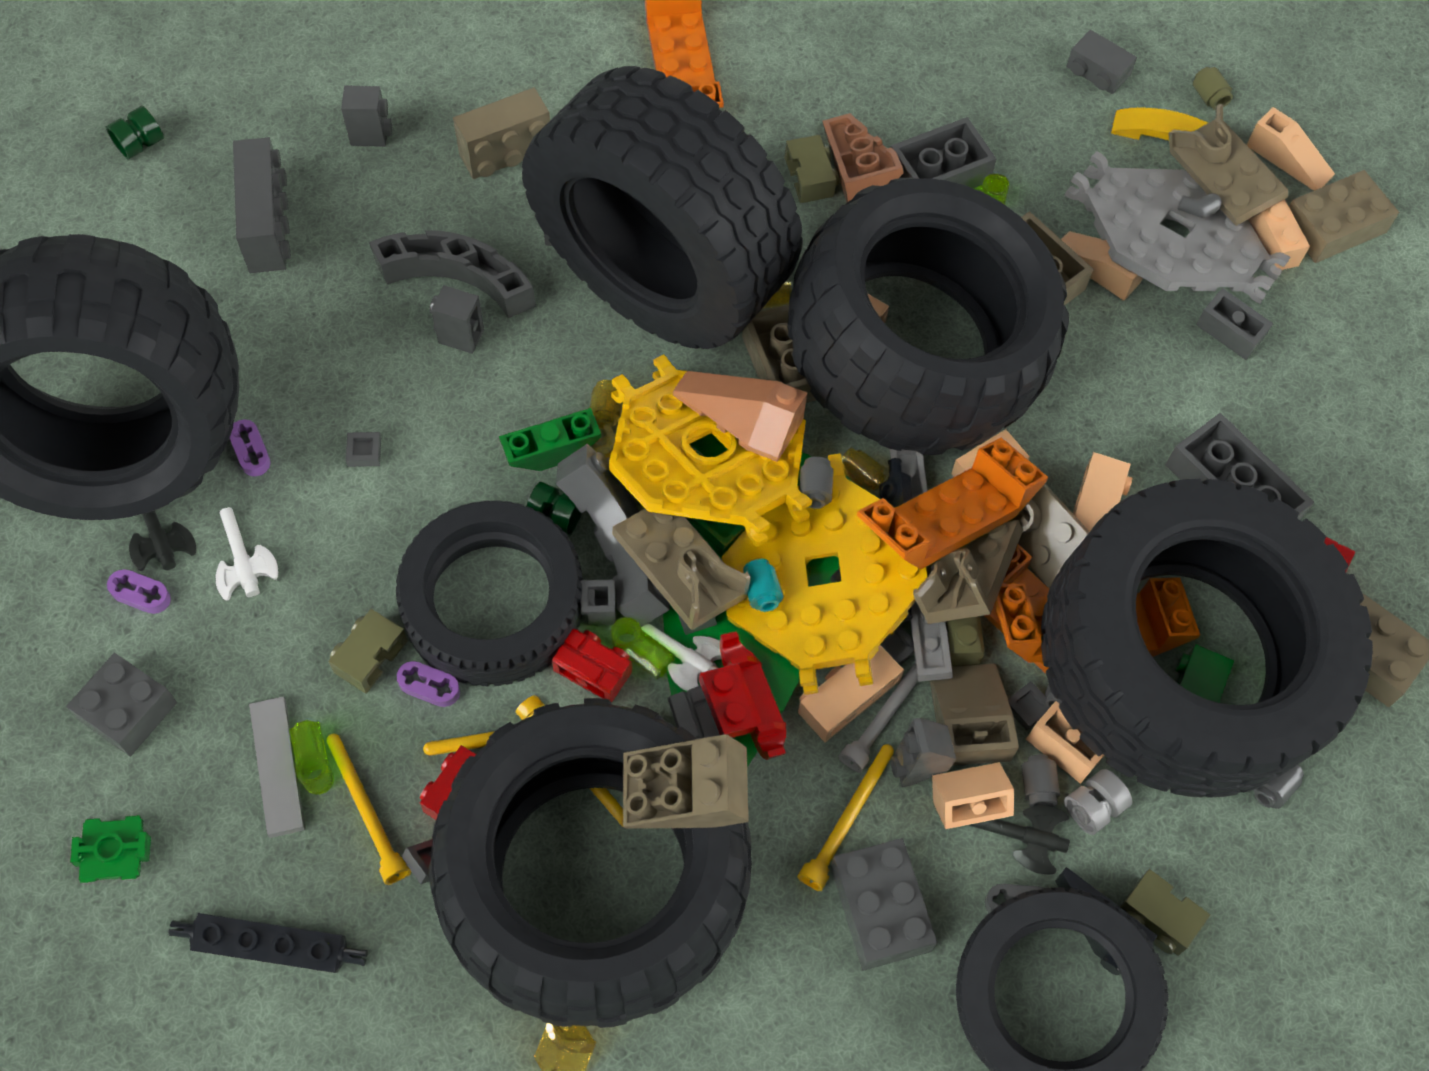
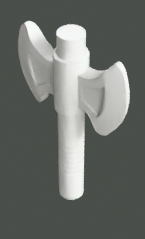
(245, 568)
(693, 661)

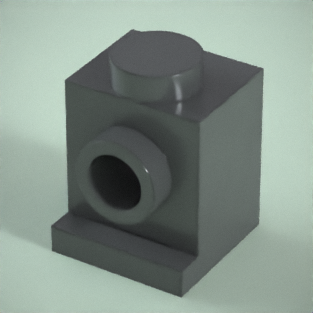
(598, 601)

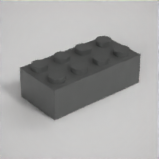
(260, 205)
(1226, 454)

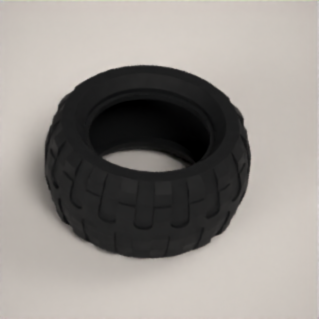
(967, 250)
(133, 310)
(555, 977)

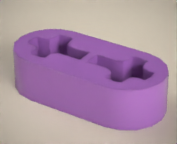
(255, 445)
(140, 584)
(430, 676)

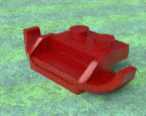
(742, 698)

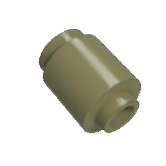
(1212, 87)

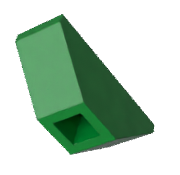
(551, 441)

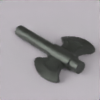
(160, 543)
(1038, 837)

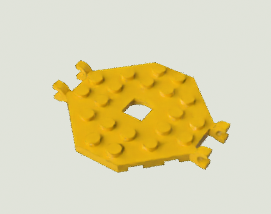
(671, 479)
(832, 620)

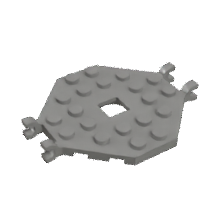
(1129, 213)

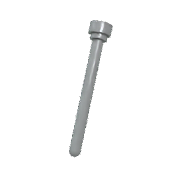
(859, 750)

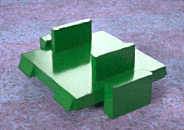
(110, 849)

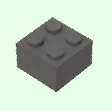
(122, 704)

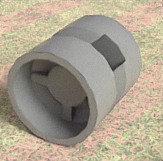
(1098, 801)

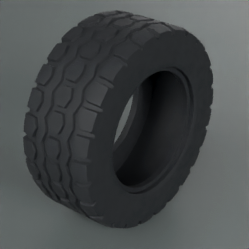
(663, 206)
(1283, 583)

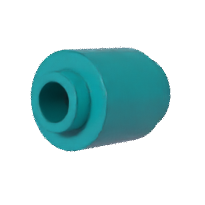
(764, 586)

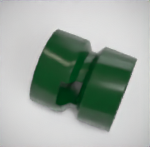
(134, 132)
(564, 510)

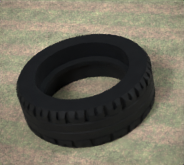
(478, 527)
(1074, 910)

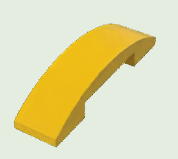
(1152, 122)

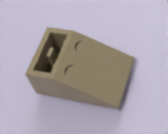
(976, 714)
(686, 785)

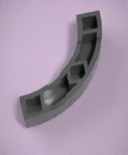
(456, 258)
(594, 488)

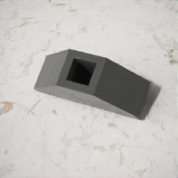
(923, 752)

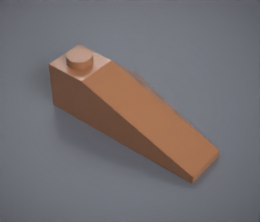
(859, 156)
(753, 410)

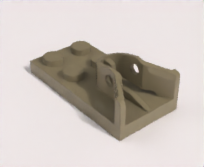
(1227, 168)
(1049, 533)
(681, 565)
(969, 576)

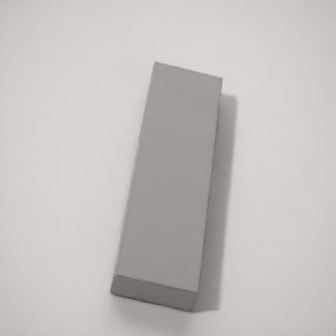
(276, 767)

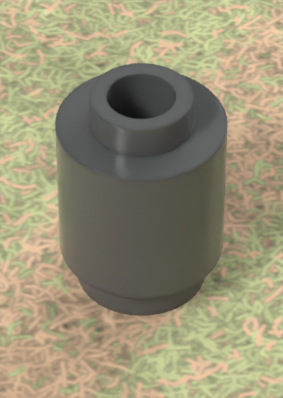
(817, 481)
(1040, 781)
(1280, 789)

